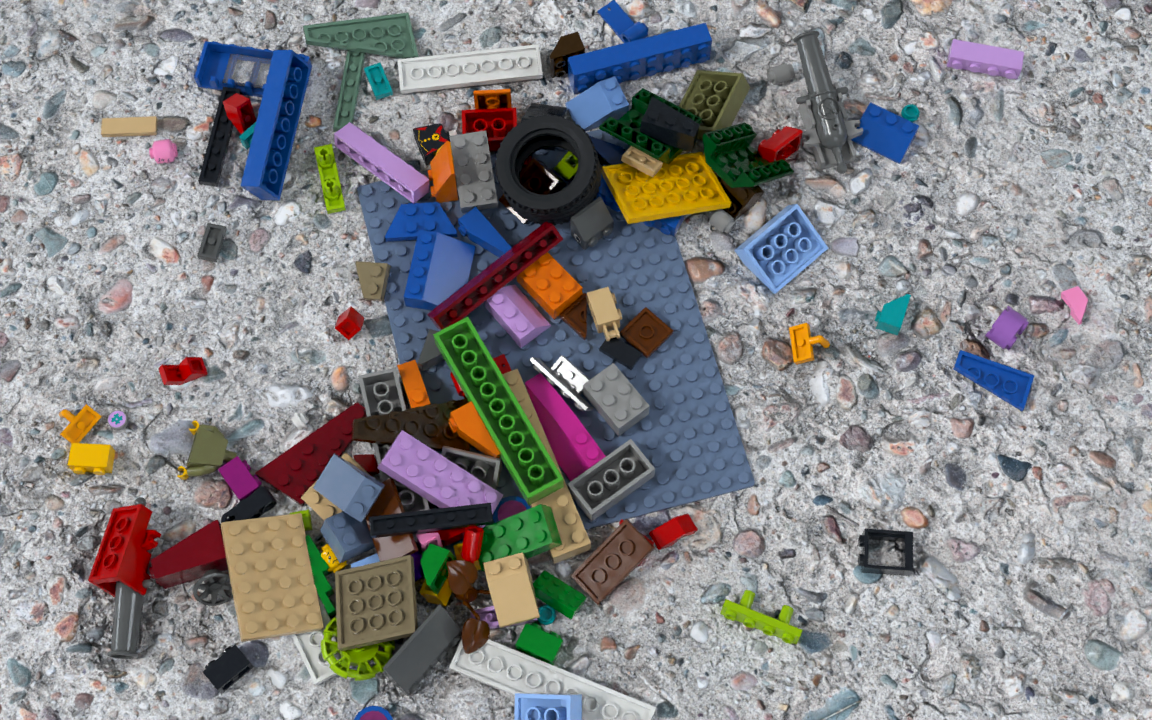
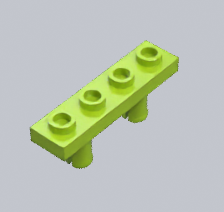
(329, 179)
(752, 619)

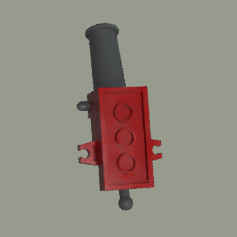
(124, 572)

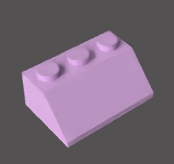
(516, 314)

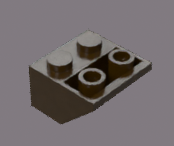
(567, 46)
(741, 198)

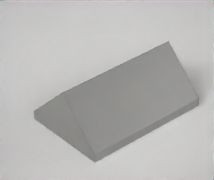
(481, 466)

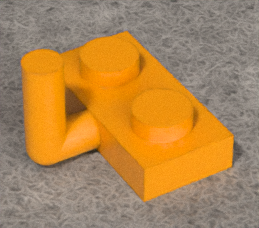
(802, 343)
(79, 424)

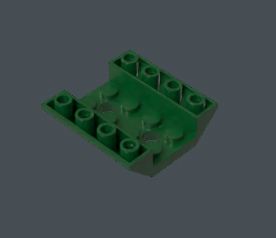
(623, 128)
(736, 161)

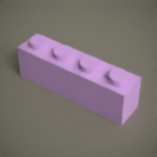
(985, 59)

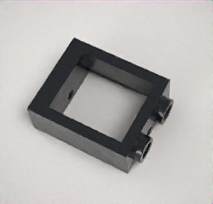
(887, 535)

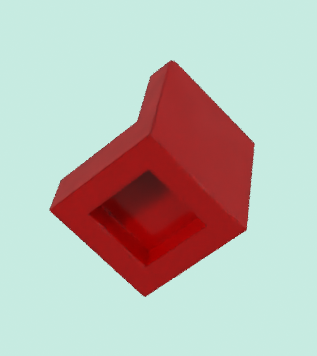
(349, 323)

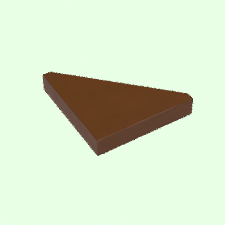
(576, 316)

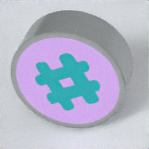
(117, 420)

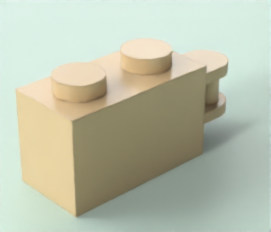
(604, 312)

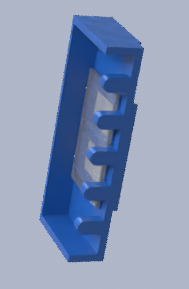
(235, 68)

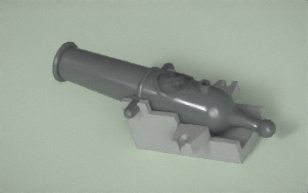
(823, 110)

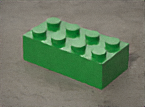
(525, 532)

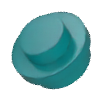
(910, 112)
(547, 615)

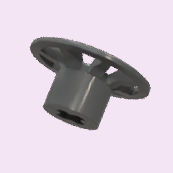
(213, 584)

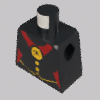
(430, 139)

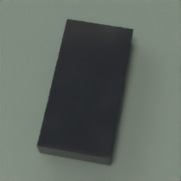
(621, 352)

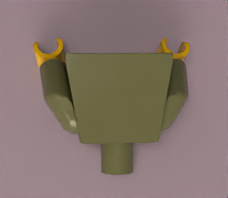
(206, 451)

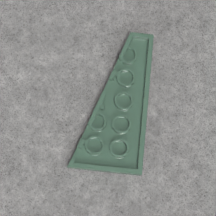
(376, 35)

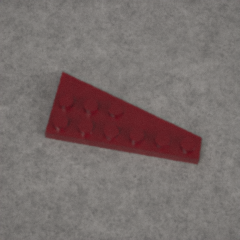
(304, 462)

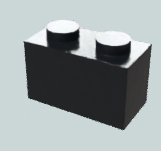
(227, 668)

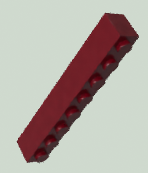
(495, 276)

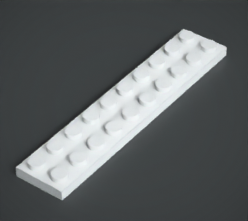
(521, 673)

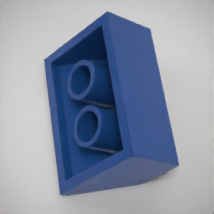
(886, 133)

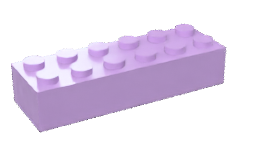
(435, 475)

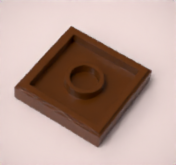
(646, 332)

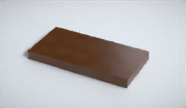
(391, 546)
(612, 561)

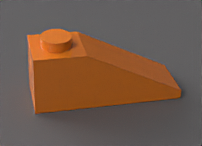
(413, 384)

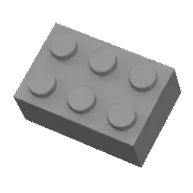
(616, 399)

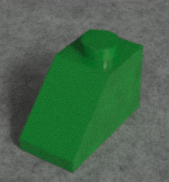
(435, 566)

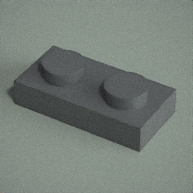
(212, 242)

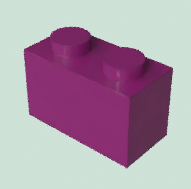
(239, 479)

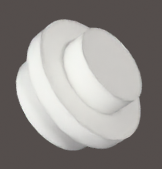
(300, 420)

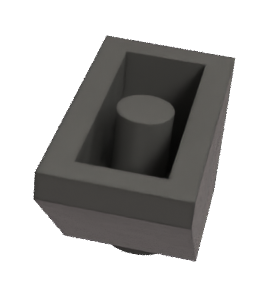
(430, 353)

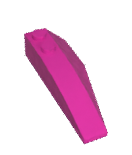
(567, 436)

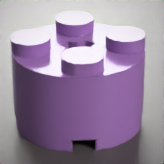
(1006, 327)

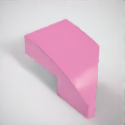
(1076, 302)

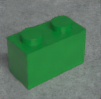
(539, 643)

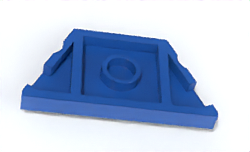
(417, 216)

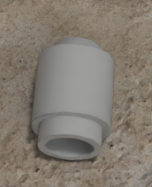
(780, 73)
(722, 220)

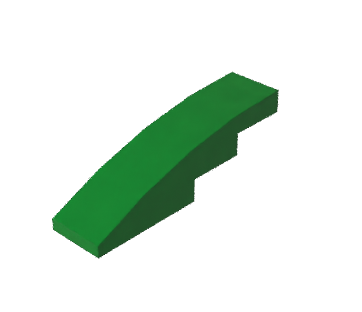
(320, 571)

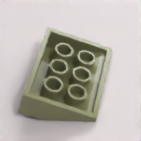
(715, 98)

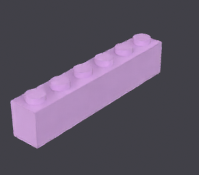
(382, 162)

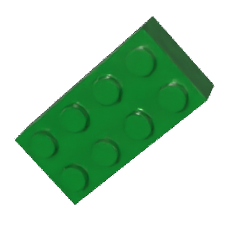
(558, 594)

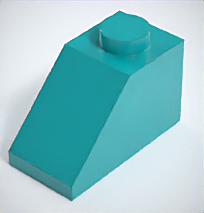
(892, 315)

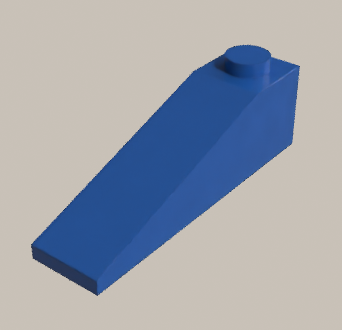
(482, 233)

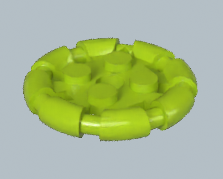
(354, 657)

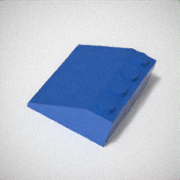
(437, 269)

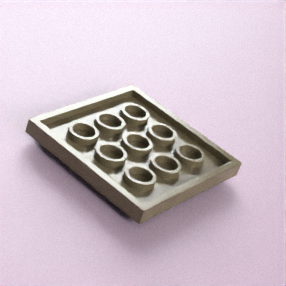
(376, 603)

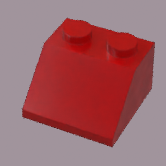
(781, 144)

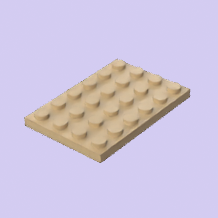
(271, 577)

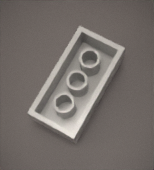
(473, 171)
(611, 480)

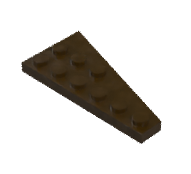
(424, 423)

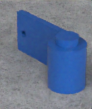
(622, 24)

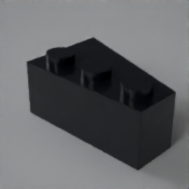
(669, 126)

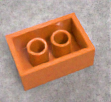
(550, 285)

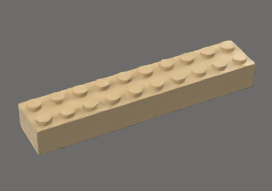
(568, 522)

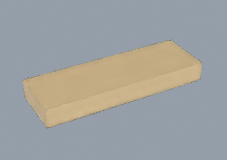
(129, 126)

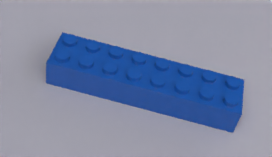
(641, 57)
(276, 125)

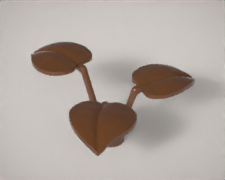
(460, 577)

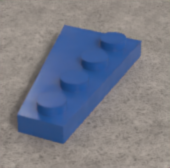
(1001, 380)

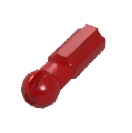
(472, 543)

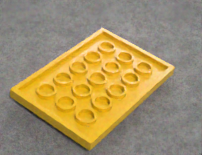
(676, 190)

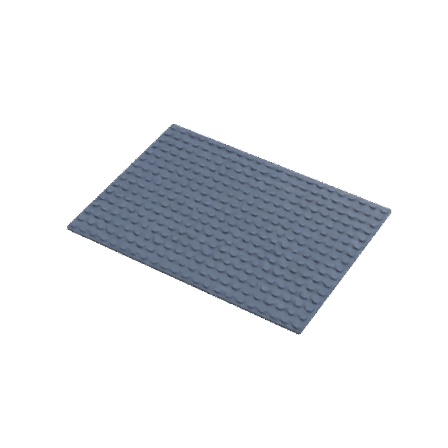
(690, 420)

